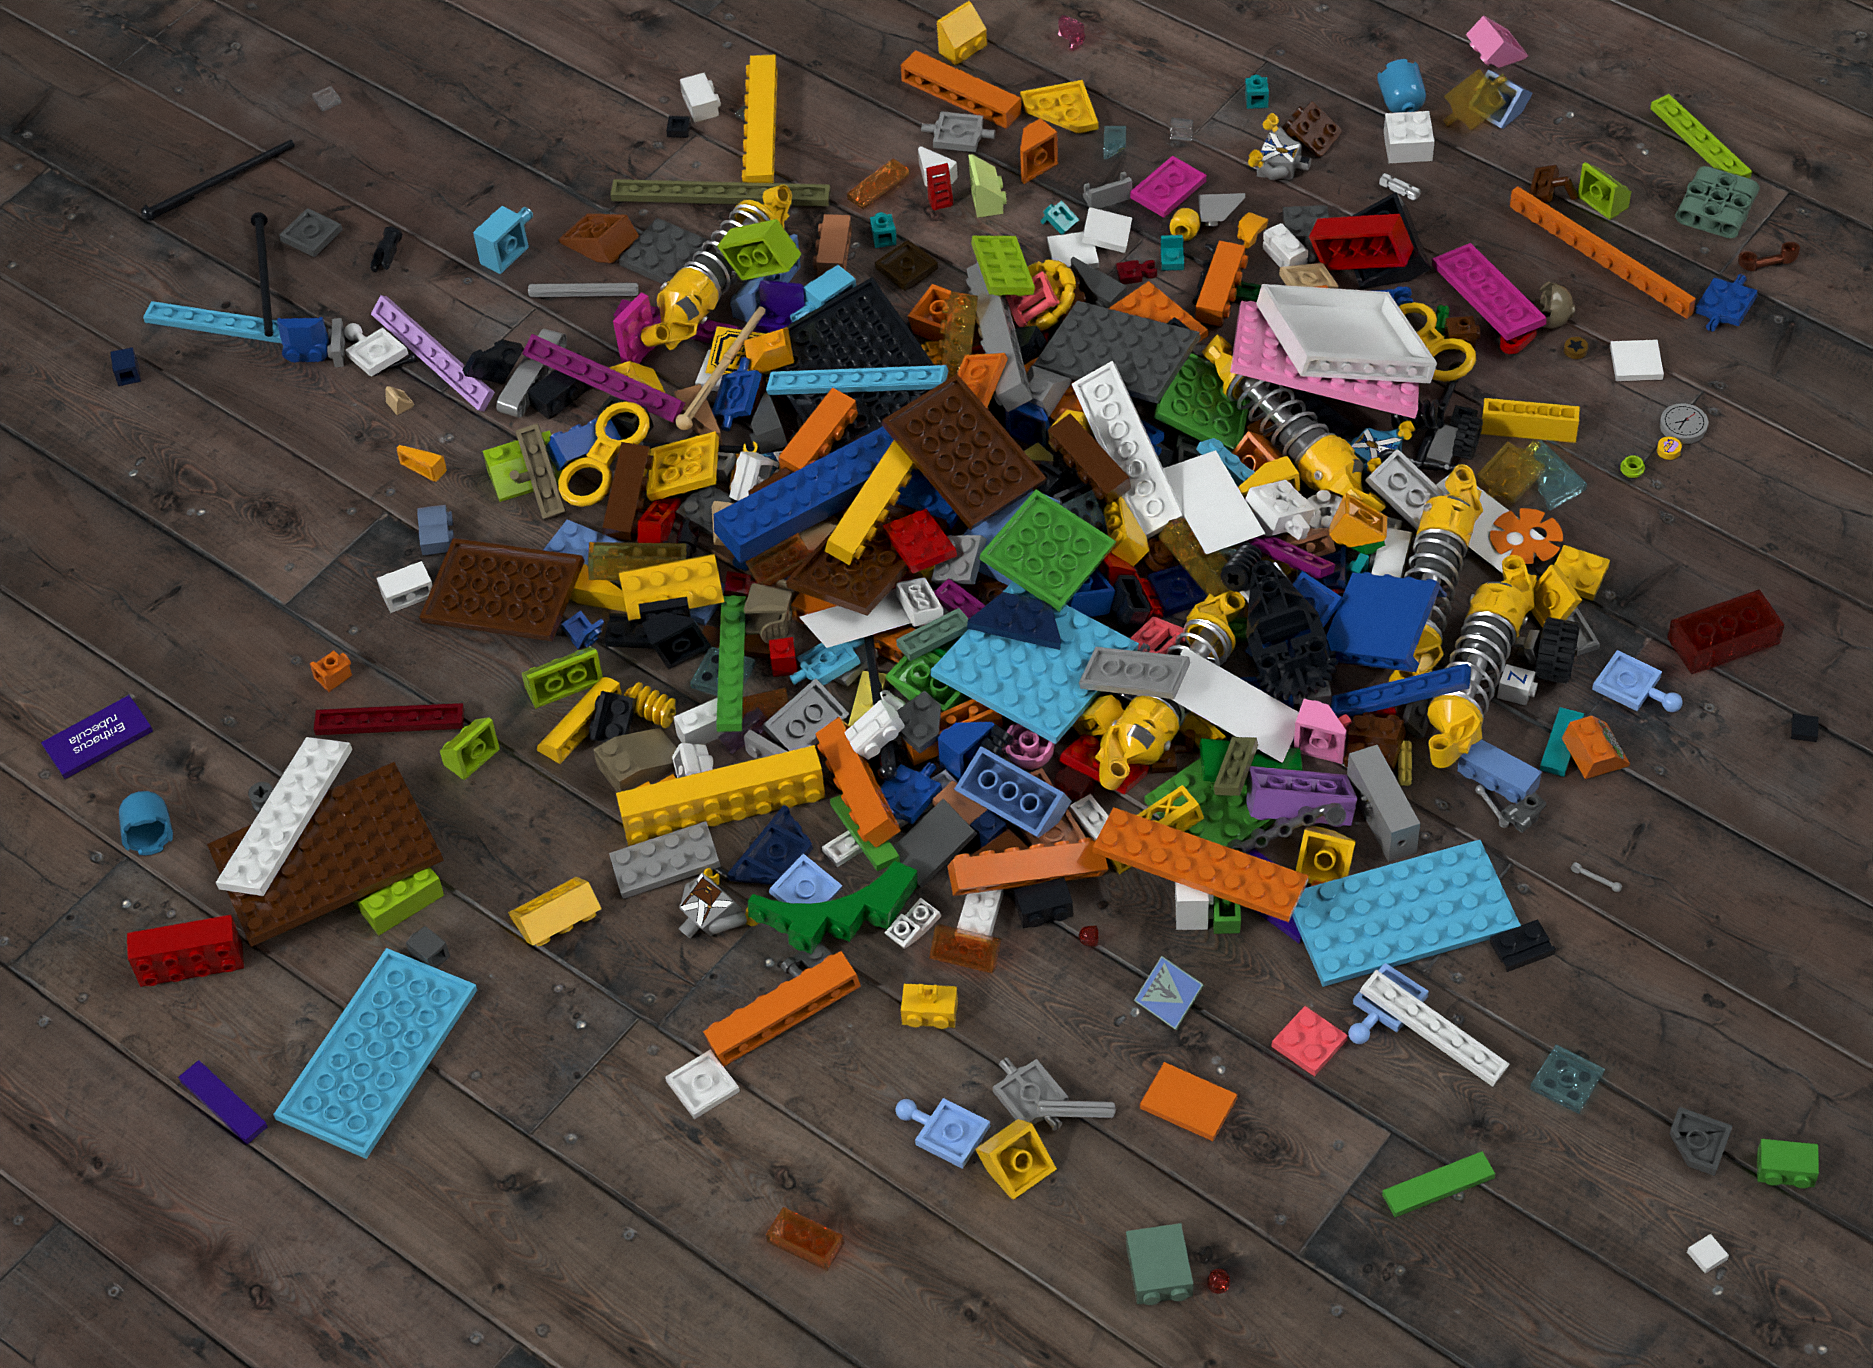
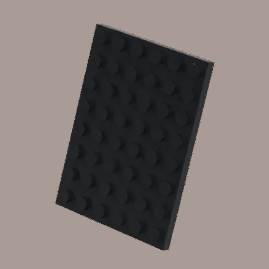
(855, 333)

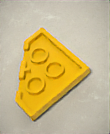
(1062, 105)

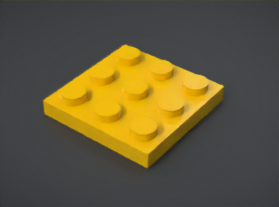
(683, 466)

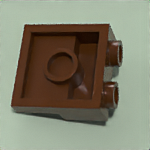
(1371, 731)

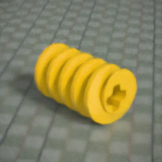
(651, 705)

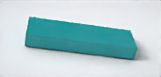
(1556, 754)

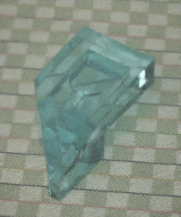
(1114, 140)

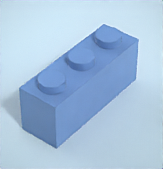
(1499, 771)

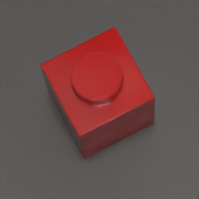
(783, 656)

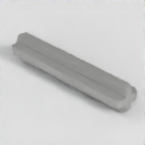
(1065, 1108)

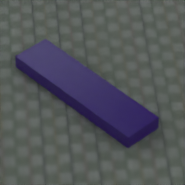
(223, 1102)

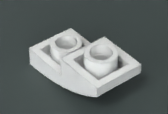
(914, 924)

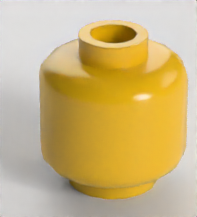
(1185, 223)

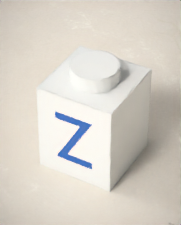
(1517, 685)

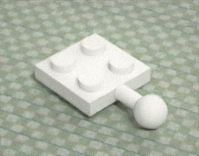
(374, 351)

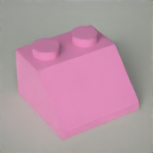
(1495, 43)
(1319, 732)

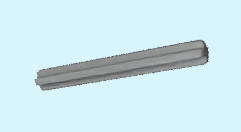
(583, 289)

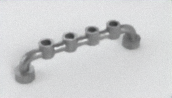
(1333, 813)

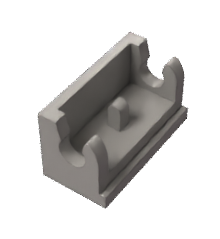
(1109, 193)

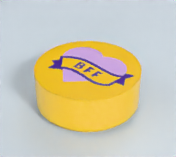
(1669, 448)

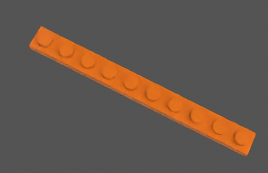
(1602, 252)

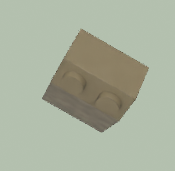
(635, 758)

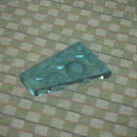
(1558, 480)

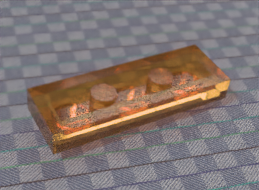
(878, 184)

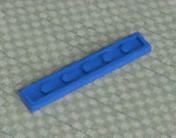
(1402, 691)

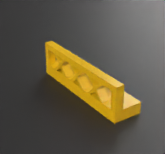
(1177, 817)

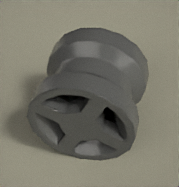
(256, 791)

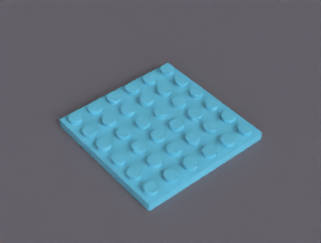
(1027, 680)

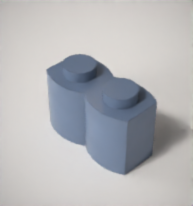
(434, 529)

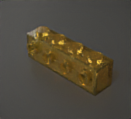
(957, 330)
(1187, 550)
(610, 558)

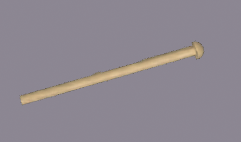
(684, 421)

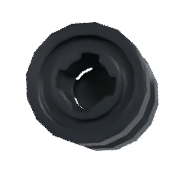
(997, 741)

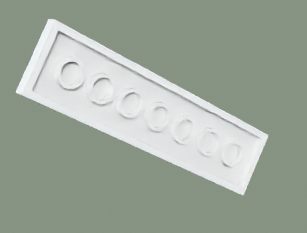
(1127, 443)
(284, 816)

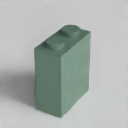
(1159, 1264)

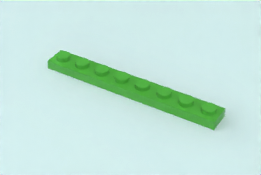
(731, 664)

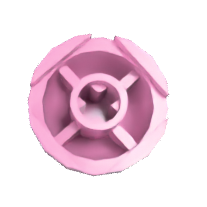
(1028, 749)

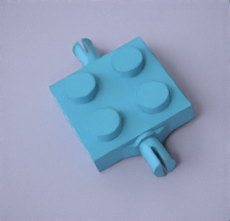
(827, 663)

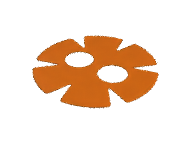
(1528, 519)

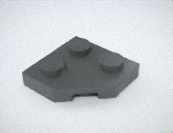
(921, 721)
(1700, 1139)

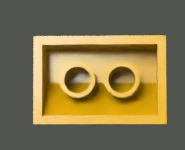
(555, 911)

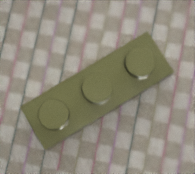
(1235, 766)

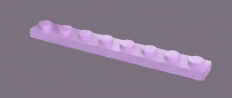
(431, 353)

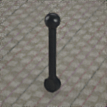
(411, 358)

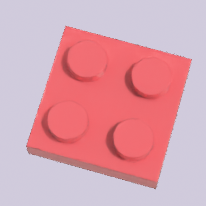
(1309, 1041)

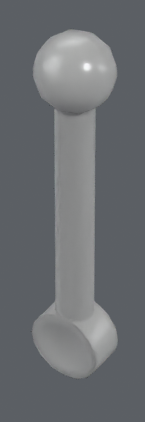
(1480, 789)
(1577, 868)

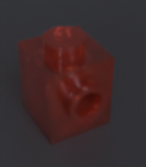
(1074, 784)

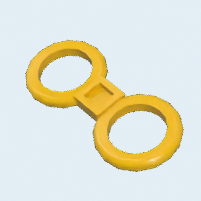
(1436, 343)
(602, 454)

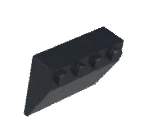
(1417, 262)

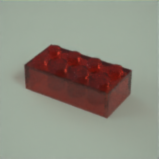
(1725, 631)

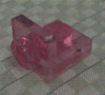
(1071, 30)

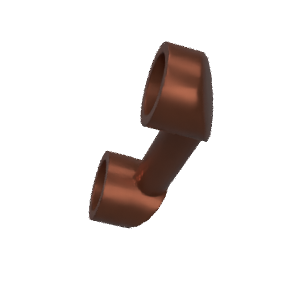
(1789, 253)

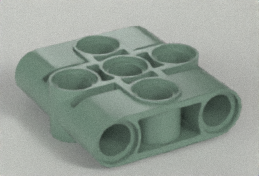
(1717, 202)

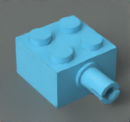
(502, 238)
(824, 289)

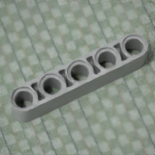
(514, 397)

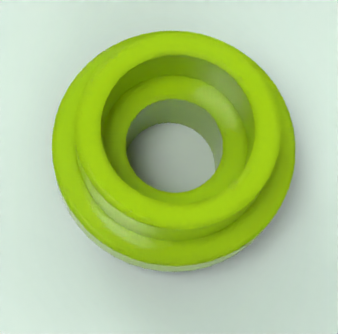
(1632, 466)

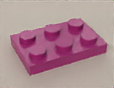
(1168, 186)
(628, 329)

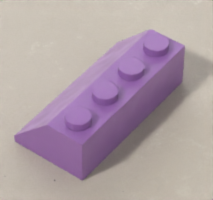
(1283, 792)

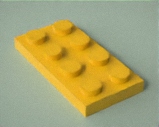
(690, 578)

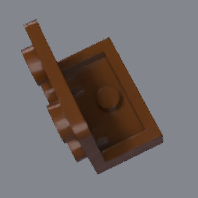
(1313, 128)

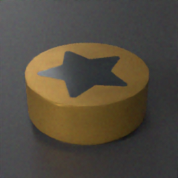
(1575, 347)

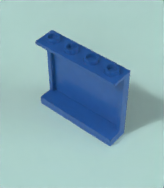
(1382, 620)

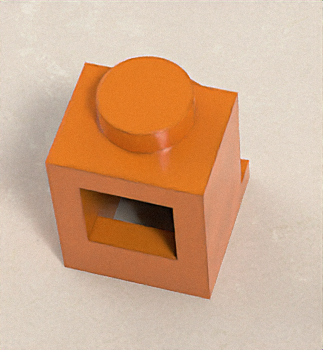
(332, 670)

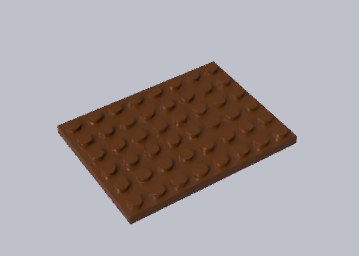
(352, 846)

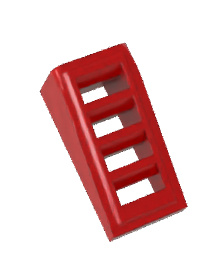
(944, 197)

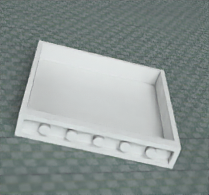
(1345, 334)

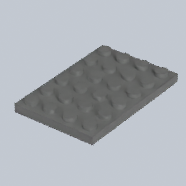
(1142, 349)

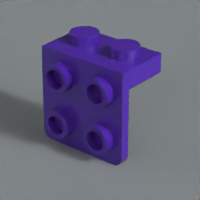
(779, 301)

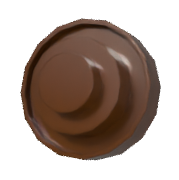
(1158, 556)

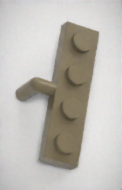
(539, 472)

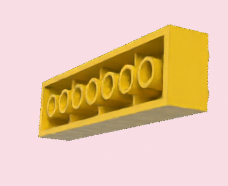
(722, 794)

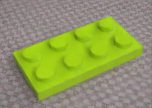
(1002, 265)

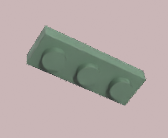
(933, 634)

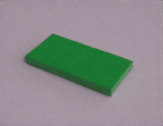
(1214, 751)

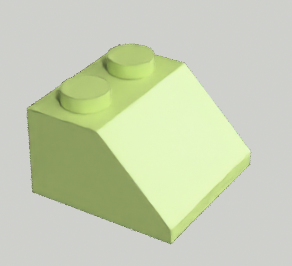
(986, 188)

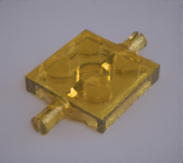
(1475, 99)
(1511, 471)

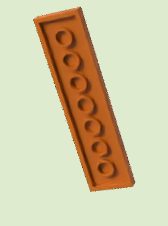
(1201, 864)

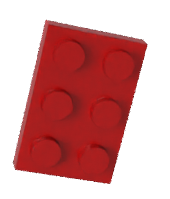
(919, 540)
(1082, 758)

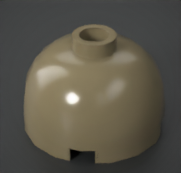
(1555, 305)

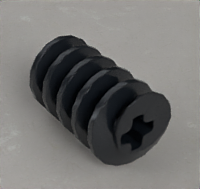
(1428, 416)
(1238, 569)

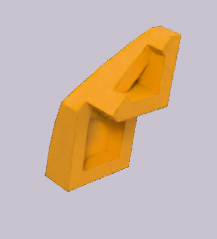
(1250, 227)

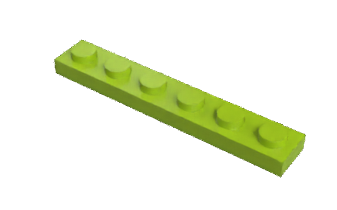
(1698, 136)

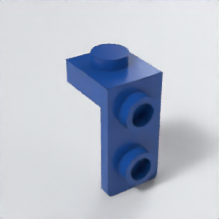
(581, 631)

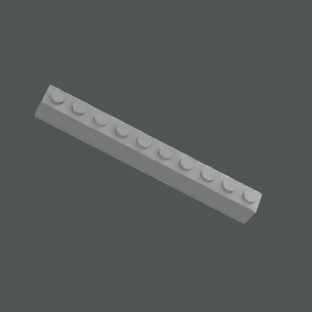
(1000, 337)

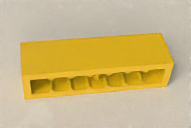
(1530, 420)
(576, 723)

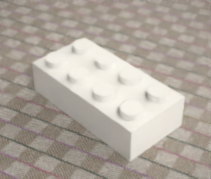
(919, 601)
(980, 912)

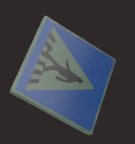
(1169, 992)

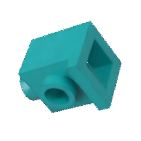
(1256, 86)
(883, 224)

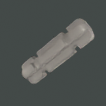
(1400, 186)

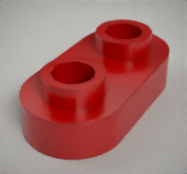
(1518, 343)

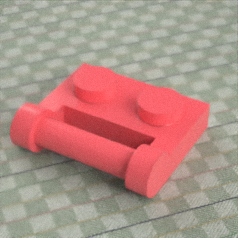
(1021, 303)
(1155, 632)

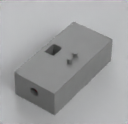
(1383, 803)

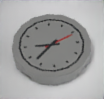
(1684, 422)

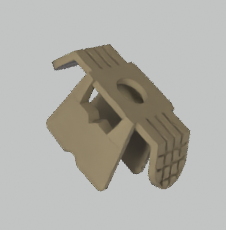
(767, 608)

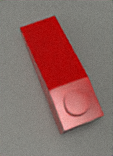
(658, 520)

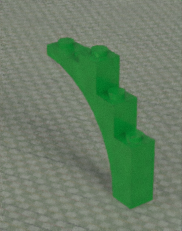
(841, 917)

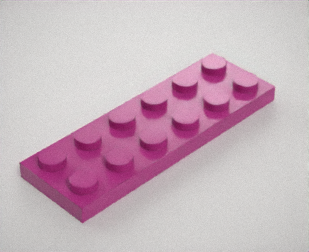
(1489, 291)

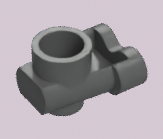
(1524, 812)

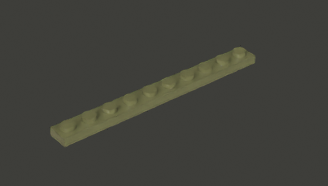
(713, 192)

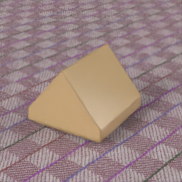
(398, 400)

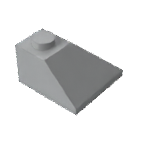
(1217, 207)
(1046, 388)

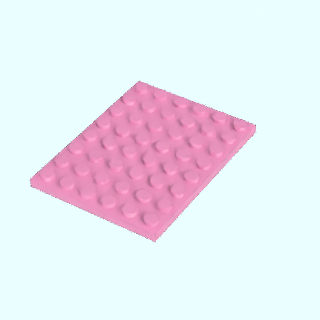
(1262, 357)

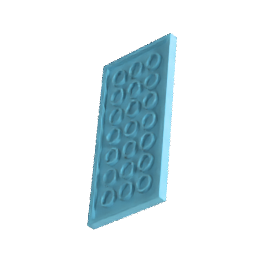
(1402, 912)
(375, 1053)

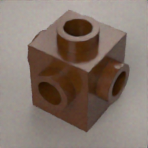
(1462, 328)

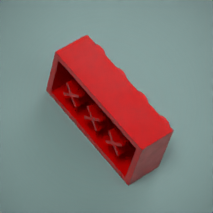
(1361, 242)
(185, 950)

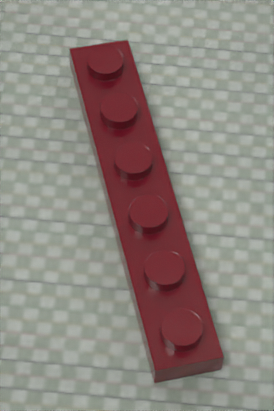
(389, 719)

